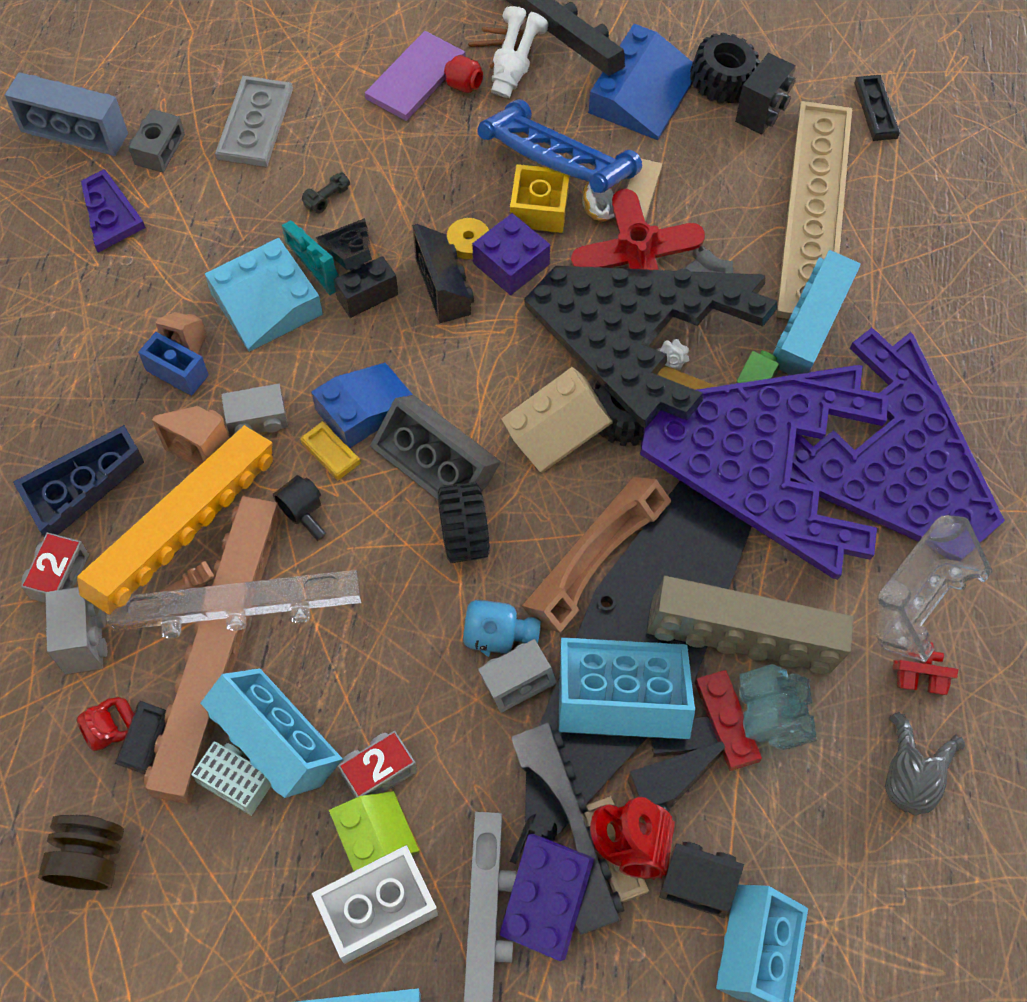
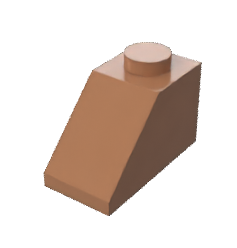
(183, 329)

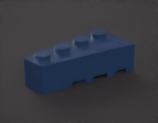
(78, 480)

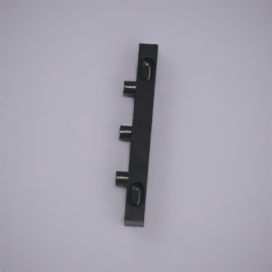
(577, 34)

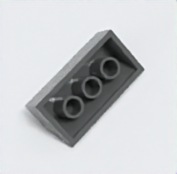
(431, 447)

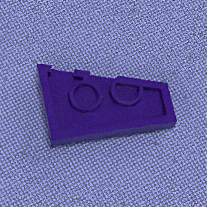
(109, 211)

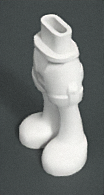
(512, 64)

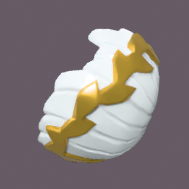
(598, 204)

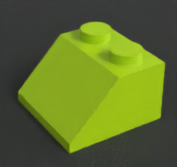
(372, 828)

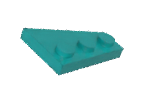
(312, 255)

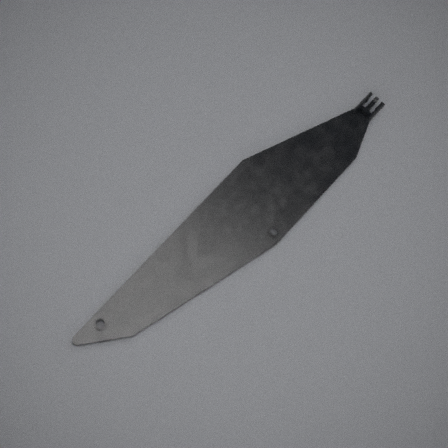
(687, 542)

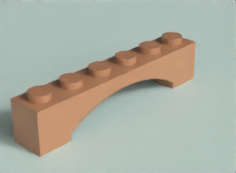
(559, 593)

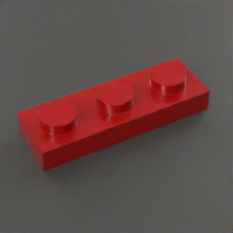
(727, 719)

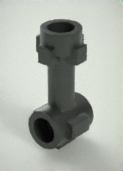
(317, 200)

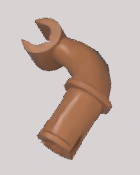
(196, 578)

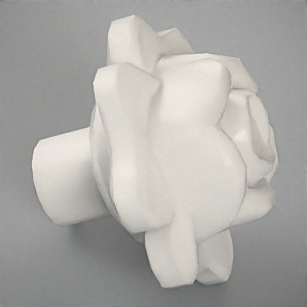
(675, 353)

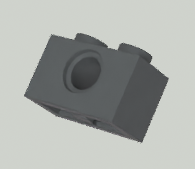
(156, 140)

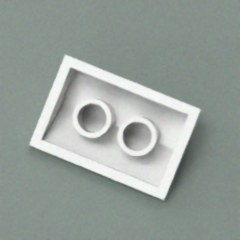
(375, 904)

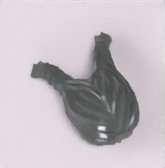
(915, 781)

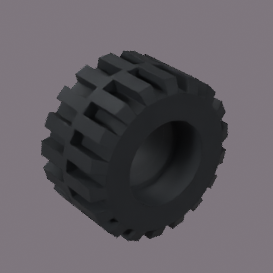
(723, 66)
(624, 426)
(463, 522)

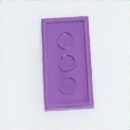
(413, 76)

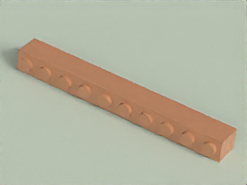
(210, 656)

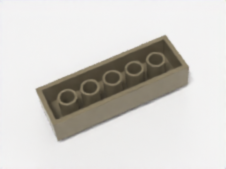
(750, 625)

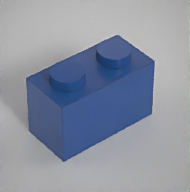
(173, 363)

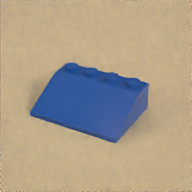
(647, 88)

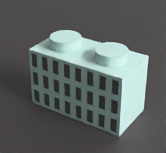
(231, 777)

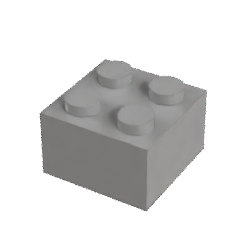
(74, 631)

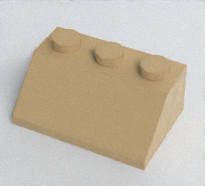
(557, 419)

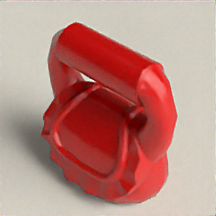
(98, 725)

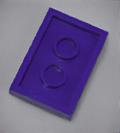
(546, 897)

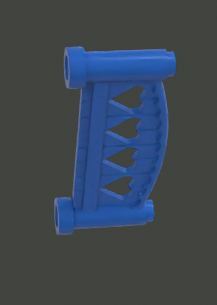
(517, 119)

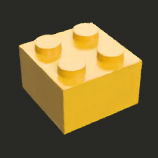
(540, 197)

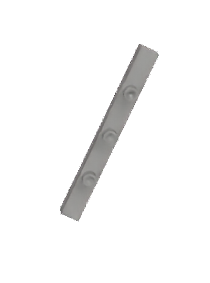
(486, 881)

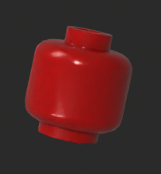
(463, 74)

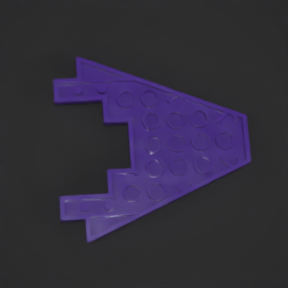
(742, 454)
(913, 464)

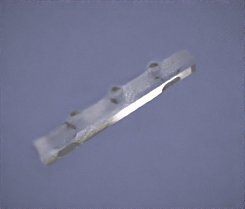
(236, 602)

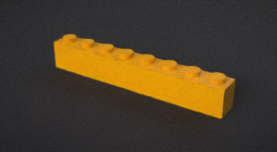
(174, 521)

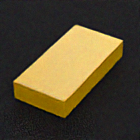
(330, 450)

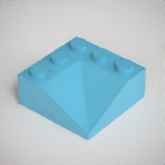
(264, 294)

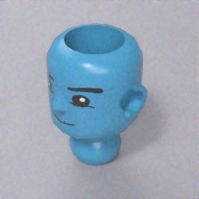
(495, 627)

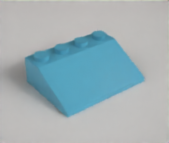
(625, 688)

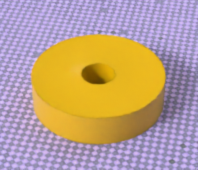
(463, 229)

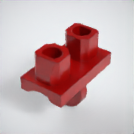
(939, 676)

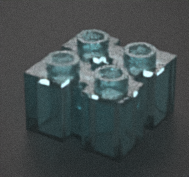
(777, 707)

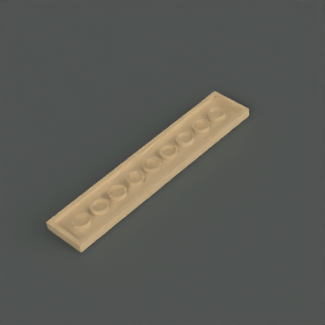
(814, 197)

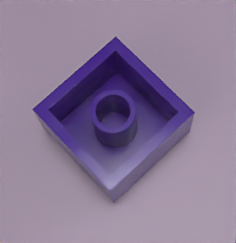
(511, 253)

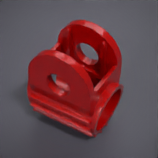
(638, 847)

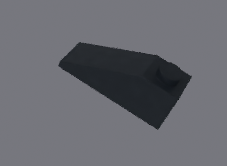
(671, 778)

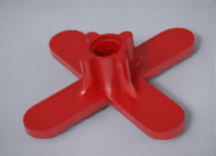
(633, 228)

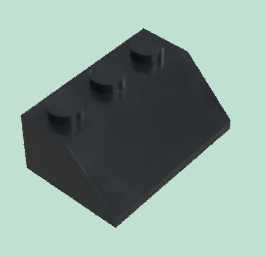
(442, 274)

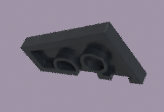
(348, 245)

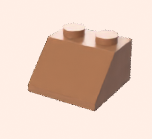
(191, 433)

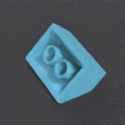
(762, 945)

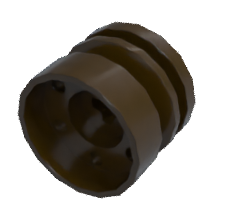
(82, 845)

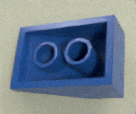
(358, 401)

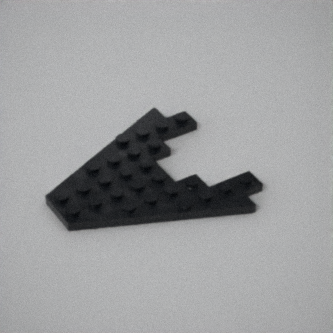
(615, 314)

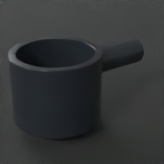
(298, 500)

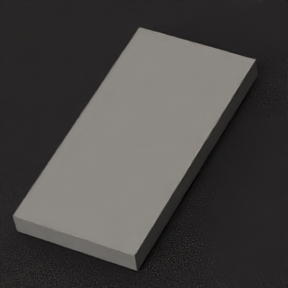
(254, 121)

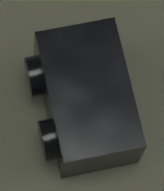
(366, 286)

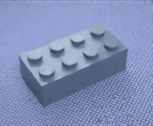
(67, 113)

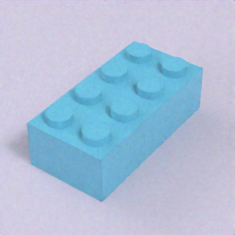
(815, 313)
(271, 732)

